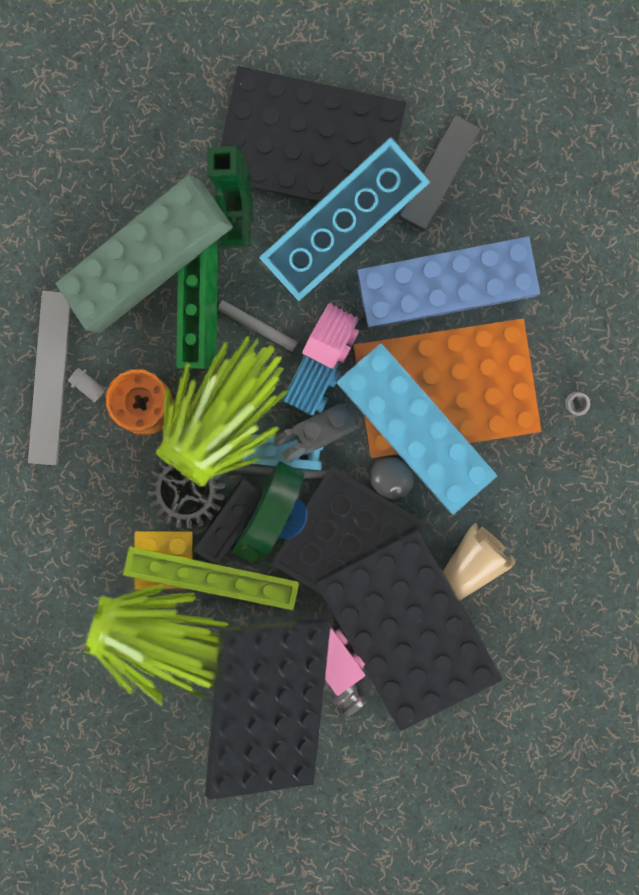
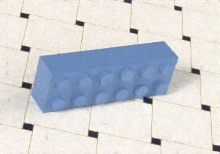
(448, 282)

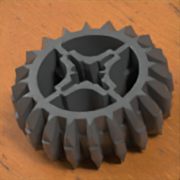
(173, 511)

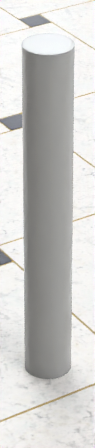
(257, 325)

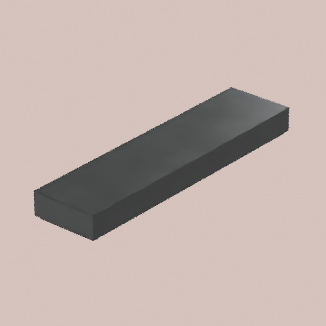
(441, 172)

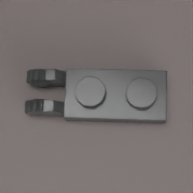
(317, 431)

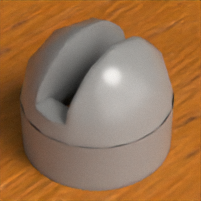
(582, 400)

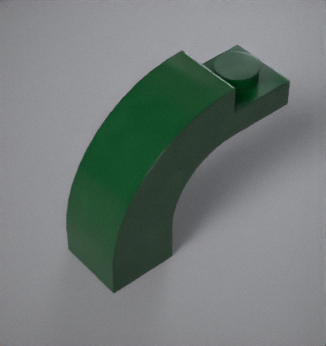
(232, 182)
(271, 513)

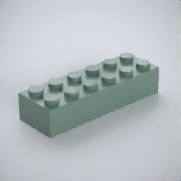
(143, 254)

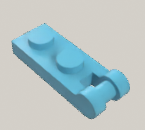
(270, 455)

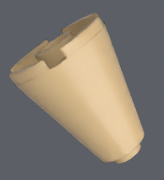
(476, 562)

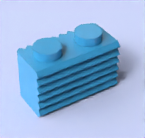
(310, 385)

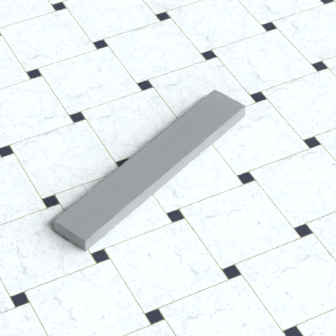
(49, 379)

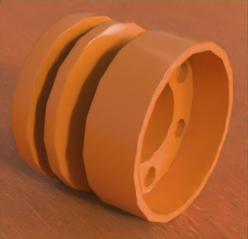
(124, 399)

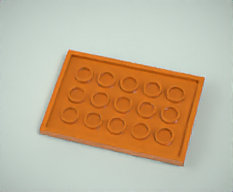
(472, 375)

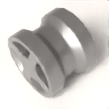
(349, 701)

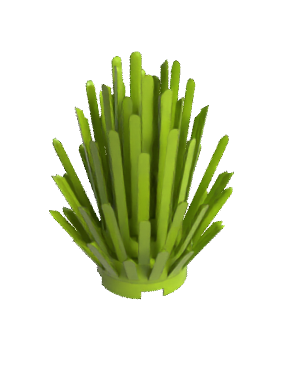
(213, 429)
(147, 639)

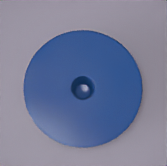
(295, 521)

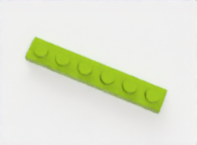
(210, 578)

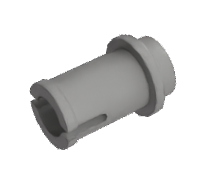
(86, 384)

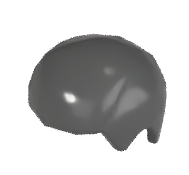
(391, 477)

